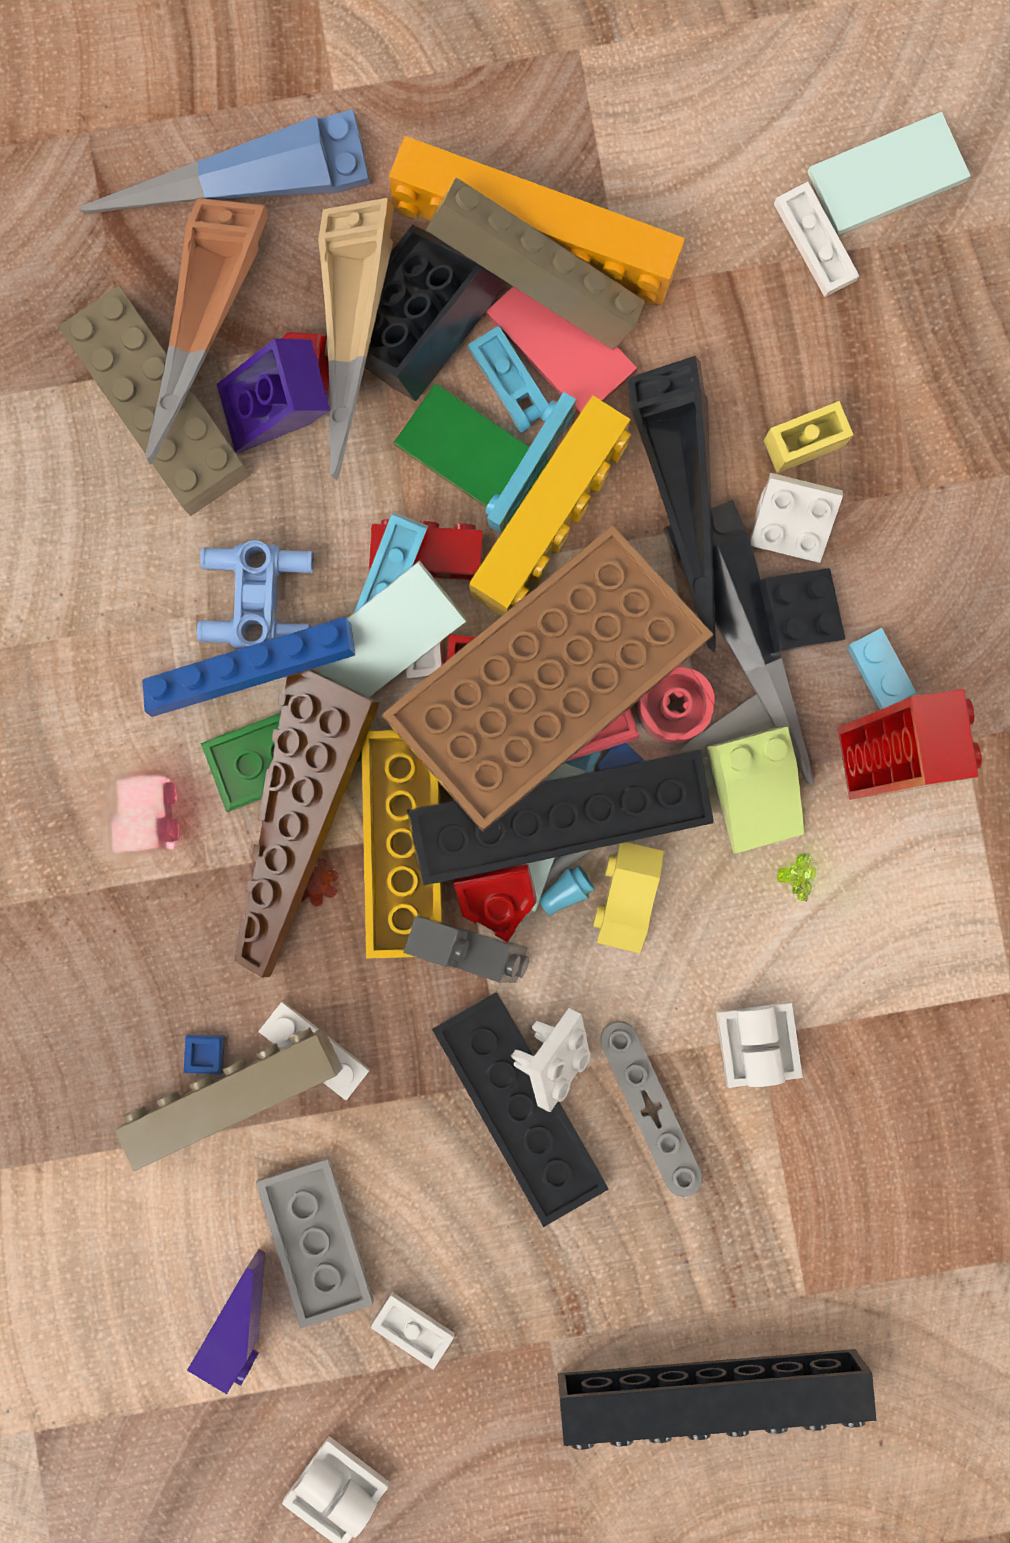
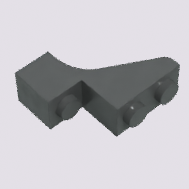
(466, 950)

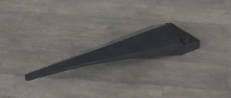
(674, 428)

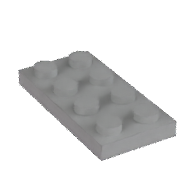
(315, 1242)

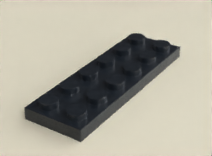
(536, 1143)

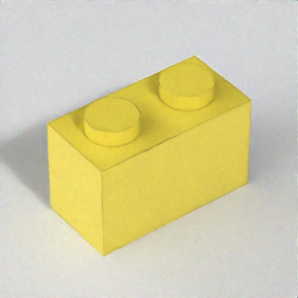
(808, 437)

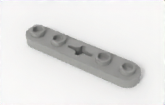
(666, 1140)

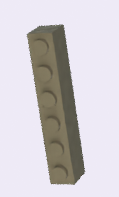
(535, 264)
(229, 1098)

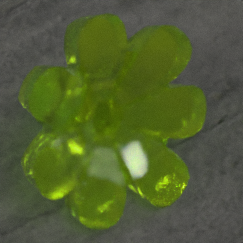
(799, 876)

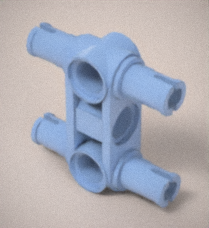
(254, 591)

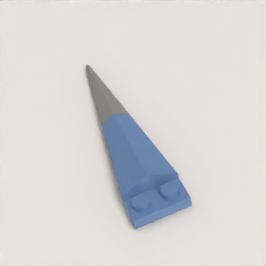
(298, 159)

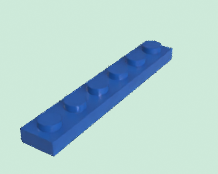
(248, 667)

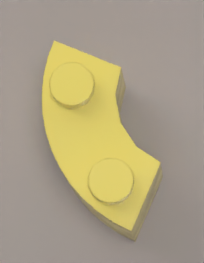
(629, 897)

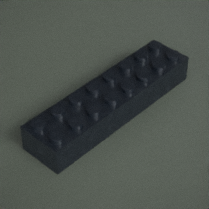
(715, 1398)

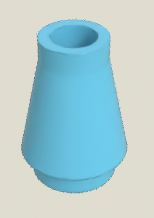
(567, 890)

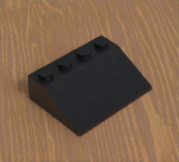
(425, 310)

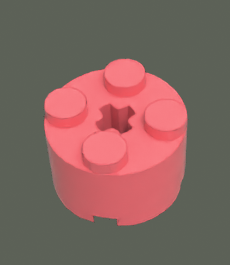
(696, 710)

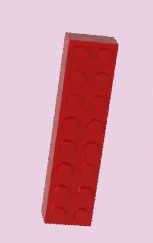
(910, 745)

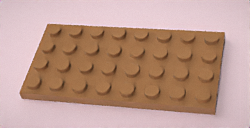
(547, 677)

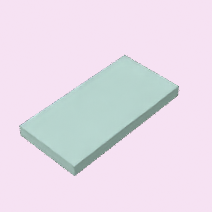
(889, 173)
(395, 631)

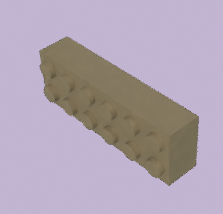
(129, 371)

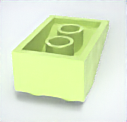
(758, 788)

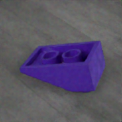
(273, 393)
(229, 1346)

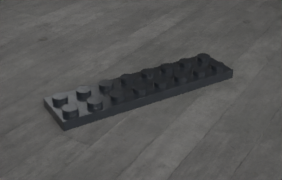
(565, 818)

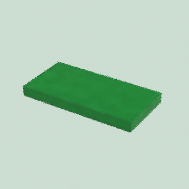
(462, 446)
(241, 762)

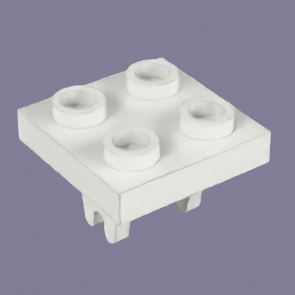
(558, 1059)

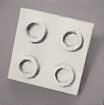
(795, 517)
(759, 1045)
(336, 1493)

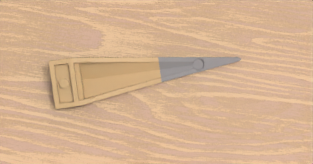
(353, 265)

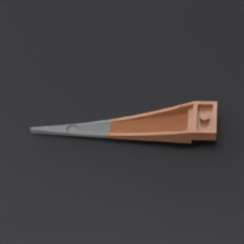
(215, 260)

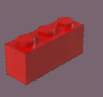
(443, 551)

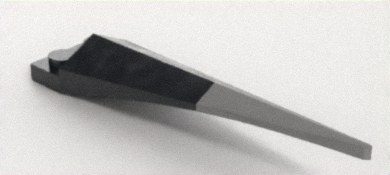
(744, 622)

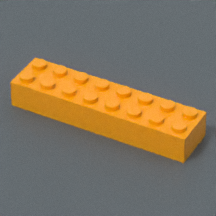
(616, 245)

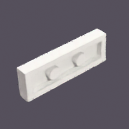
(816, 239)
(287, 1021)

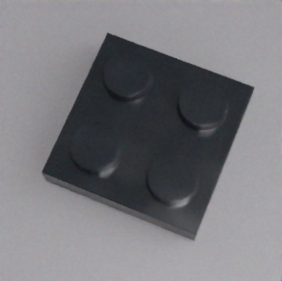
(802, 610)

